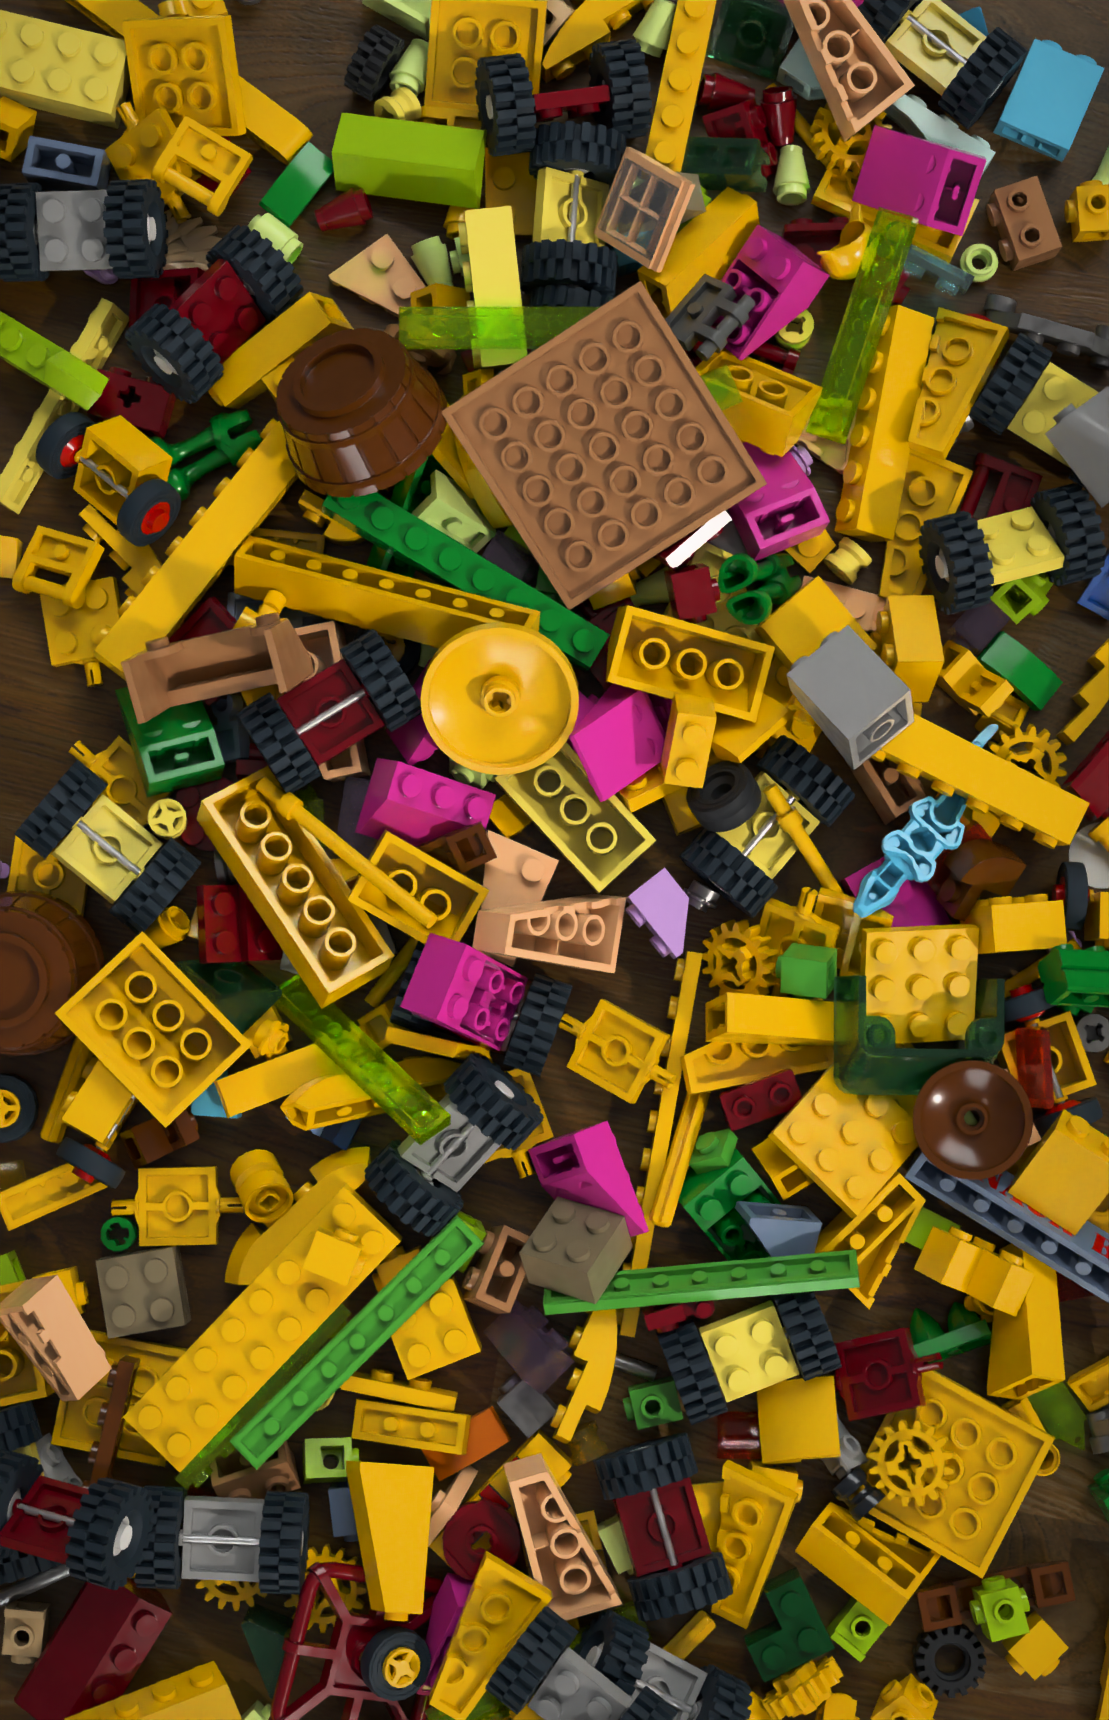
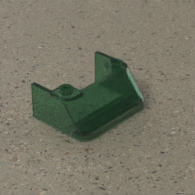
(866, 1044)

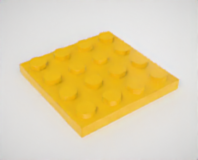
(993, 1472)

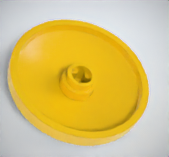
(499, 698)

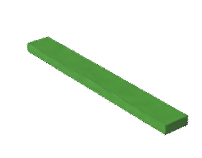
(717, 1281)
(356, 1342)

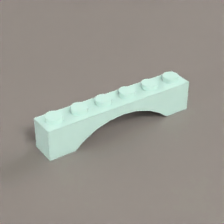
(907, 112)

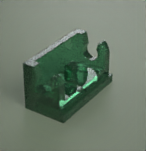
(726, 163)

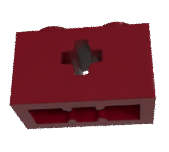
(148, 416)

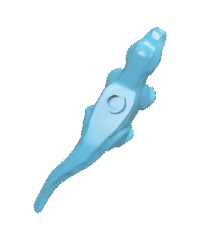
(913, 850)

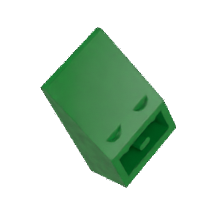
(173, 747)
(712, 1201)

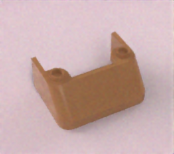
(216, 665)

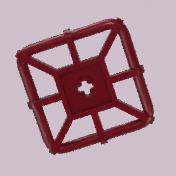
(349, 1638)

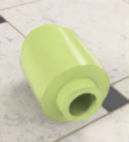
(279, 234)

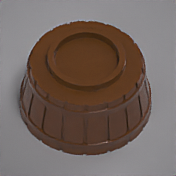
(358, 413)
(43, 963)

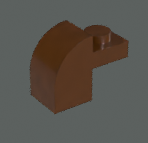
(975, 868)
(152, 1140)

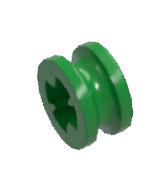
(113, 1244)

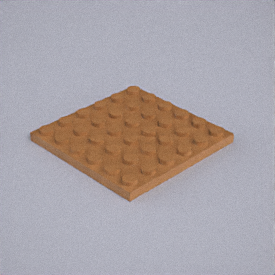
(604, 446)

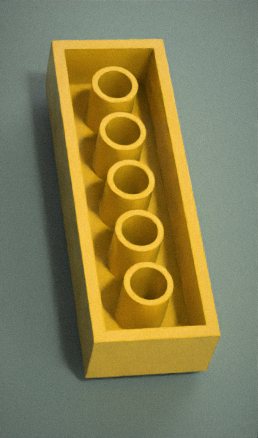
(295, 890)

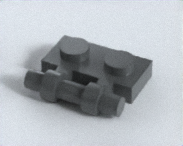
(701, 308)

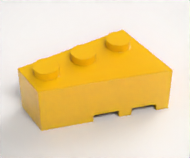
(874, 1233)
(866, 1561)

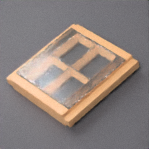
(644, 209)

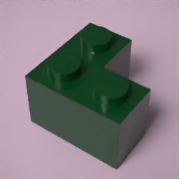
(795, 1635)

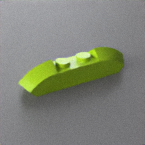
(49, 363)

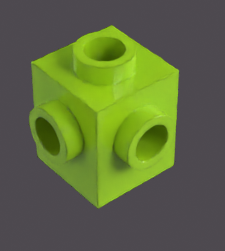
(1022, 596)
(1000, 1608)

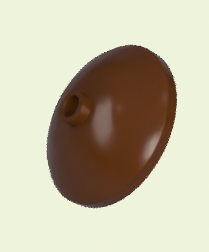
(976, 1149)

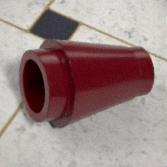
(722, 92)
(780, 112)
(345, 211)

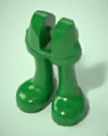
(217, 434)
(776, 585)

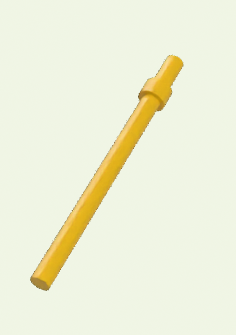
(292, 808)
(790, 822)

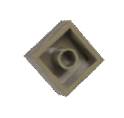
(576, 1249)
(143, 1291)

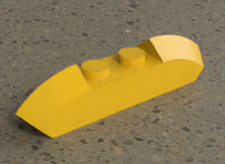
(339, 1099)
(259, 1248)

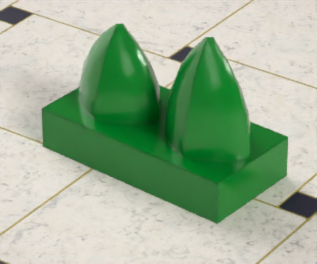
(964, 1334)

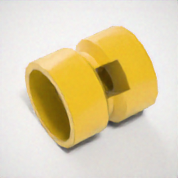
(261, 1186)

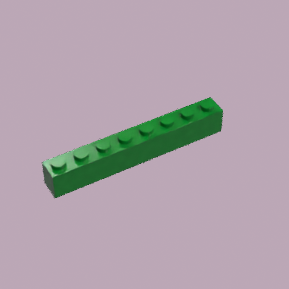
(462, 569)

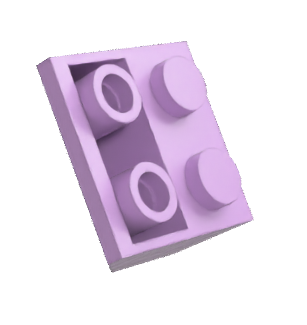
(664, 910)

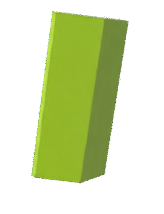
(409, 160)

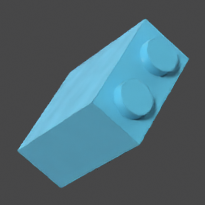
(1049, 99)

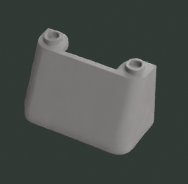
(1084, 443)

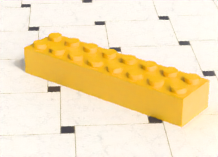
(255, 1335)

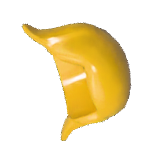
(845, 258)

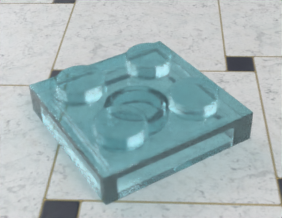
(948, 277)

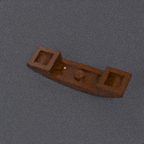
(459, 849)
(948, 1601)

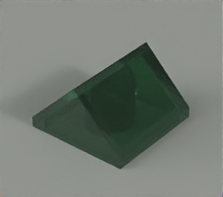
(752, 35)
(233, 989)
(265, 1636)

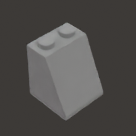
(852, 695)

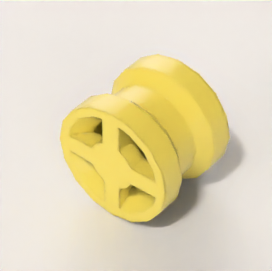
(400, 105)
(789, 334)
(847, 560)
(166, 812)

